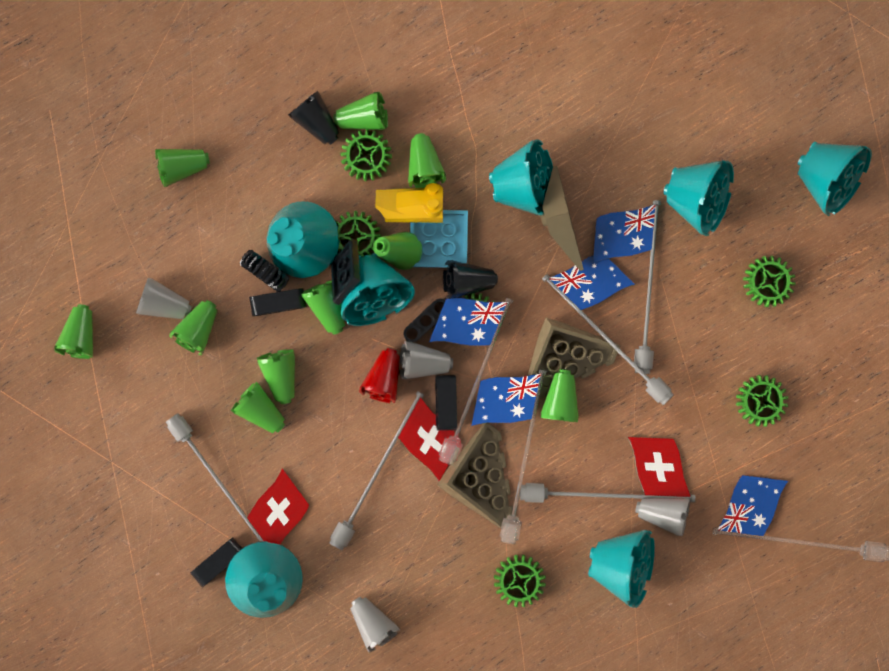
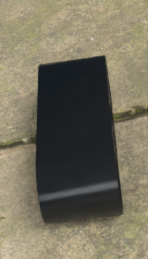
(277, 302)
(416, 323)
(446, 402)
(216, 562)

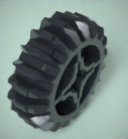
(264, 270)

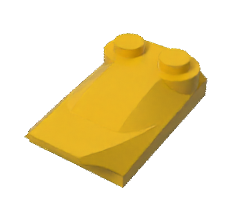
(411, 204)

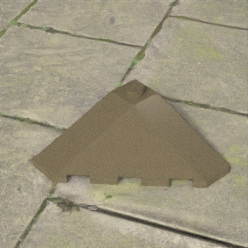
(558, 219)
(569, 349)
(479, 476)

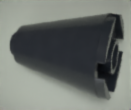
(316, 119)
(466, 279)

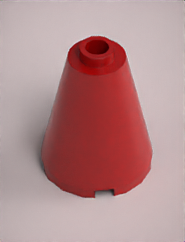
(383, 377)

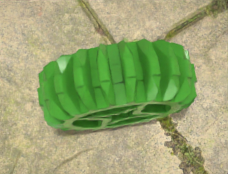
(373, 150)
(346, 236)
(783, 272)
(766, 393)
(511, 585)

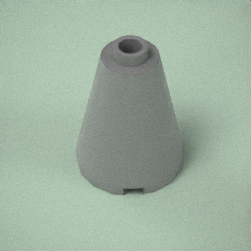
(162, 302)
(422, 361)
(665, 513)
(372, 624)

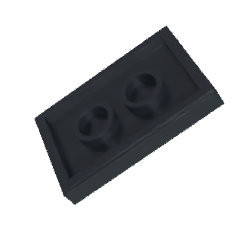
(345, 271)

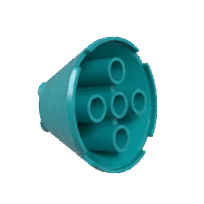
(833, 173)
(523, 178)
(701, 193)
(303, 239)
(377, 293)
(624, 565)
(263, 579)

